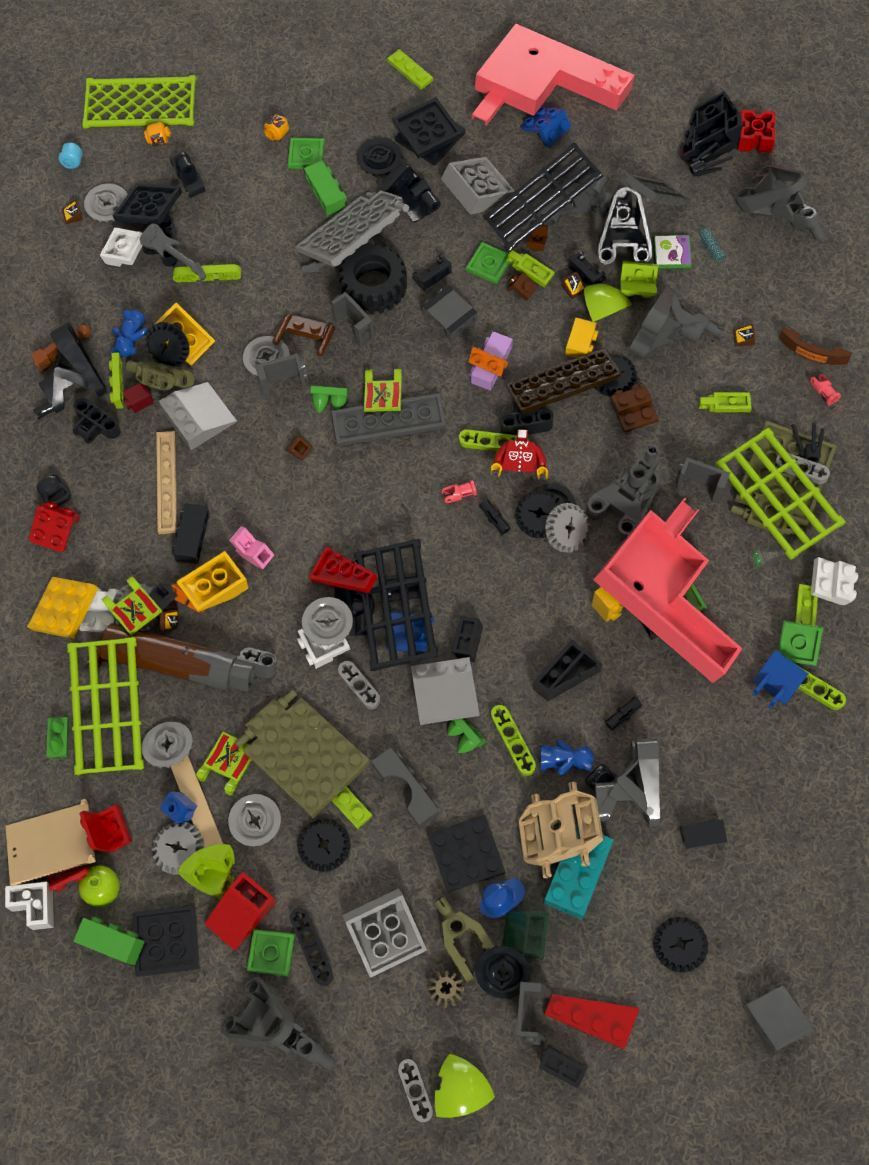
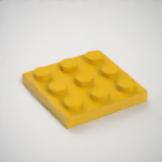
(62, 607)

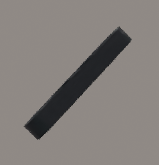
(314, 945)

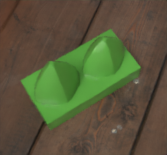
(321, 394)
(57, 737)
(471, 737)

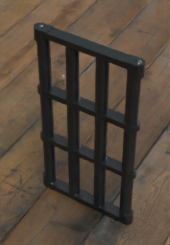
(552, 180)
(407, 619)

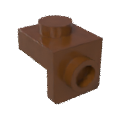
(538, 239)
(522, 285)

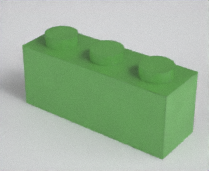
(325, 187)
(109, 940)

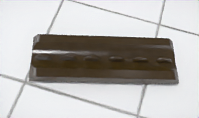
(563, 381)

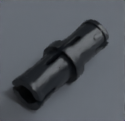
(494, 517)
(623, 713)

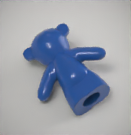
(129, 333)
(564, 757)

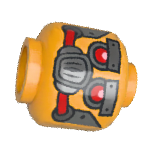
(276, 127)
(157, 134)

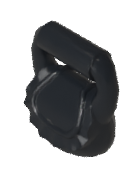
(52, 485)
(600, 774)

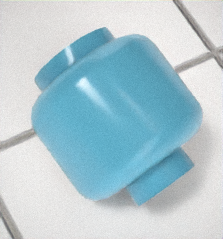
(70, 155)

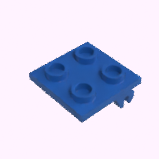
(419, 634)
(779, 677)

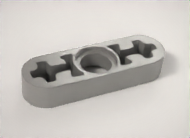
(810, 464)
(372, 692)
(404, 1076)

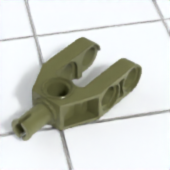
(156, 374)
(449, 936)

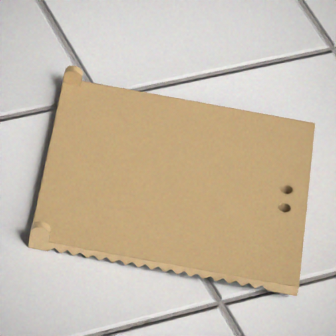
(47, 844)

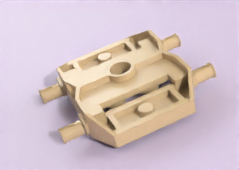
(546, 846)

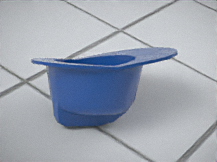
(501, 898)

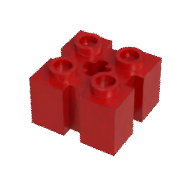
(757, 131)

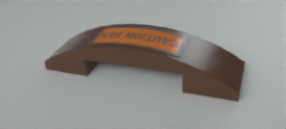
(812, 352)

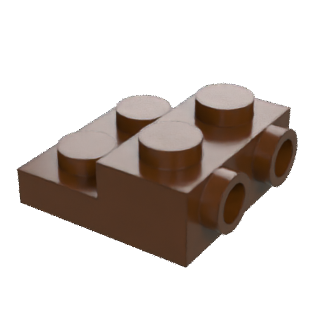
(634, 408)

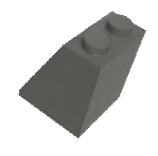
(777, 1018)

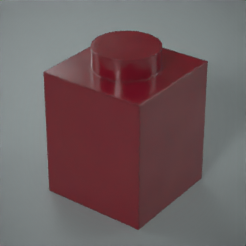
(137, 398)

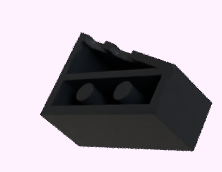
(566, 671)

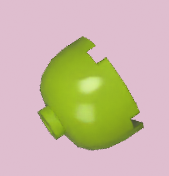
(99, 886)

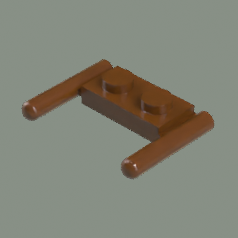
(305, 328)

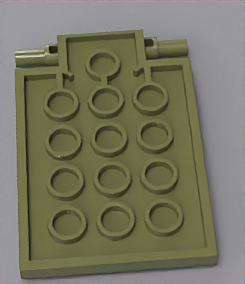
(788, 441)
(302, 753)

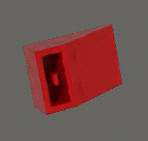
(240, 911)

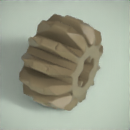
(453, 990)

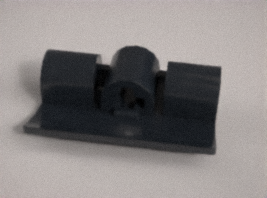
(418, 197)
(354, 602)

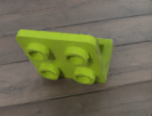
(638, 279)

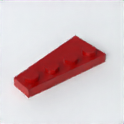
(342, 572)
(599, 1019)

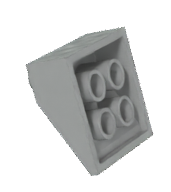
(476, 184)
(196, 413)
(444, 691)
(384, 932)

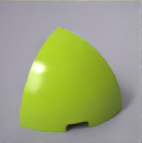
(604, 300)
(210, 869)
(462, 1089)

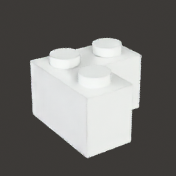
(36, 901)

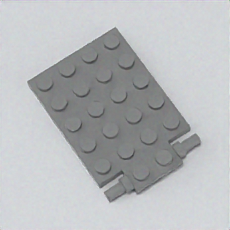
(352, 227)

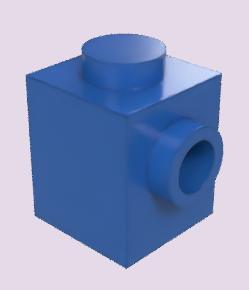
(178, 807)

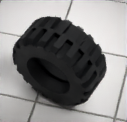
(374, 259)

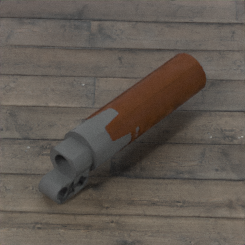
(192, 661)

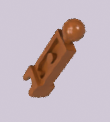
(45, 357)

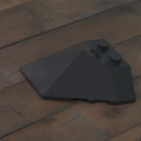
(711, 123)

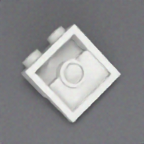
(121, 247)
(834, 581)
(98, 615)
(321, 654)

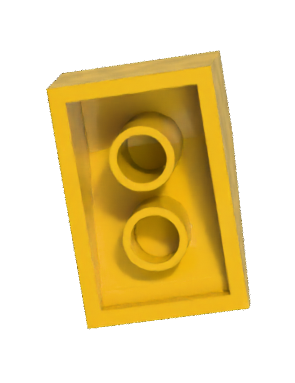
(197, 337)
(213, 582)

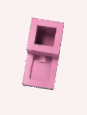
(251, 549)

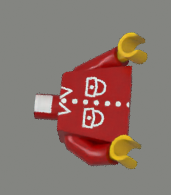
(520, 456)

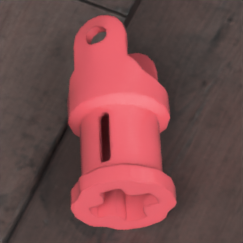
(825, 389)
(459, 491)

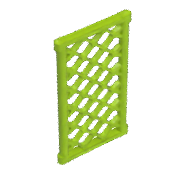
(146, 119)

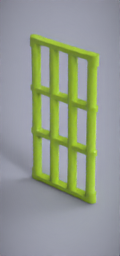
(782, 512)
(94, 687)

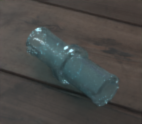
(712, 245)

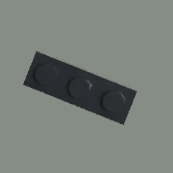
(190, 533)

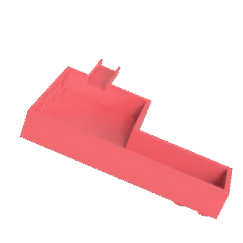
(527, 79)
(666, 569)

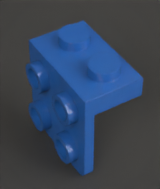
(549, 123)

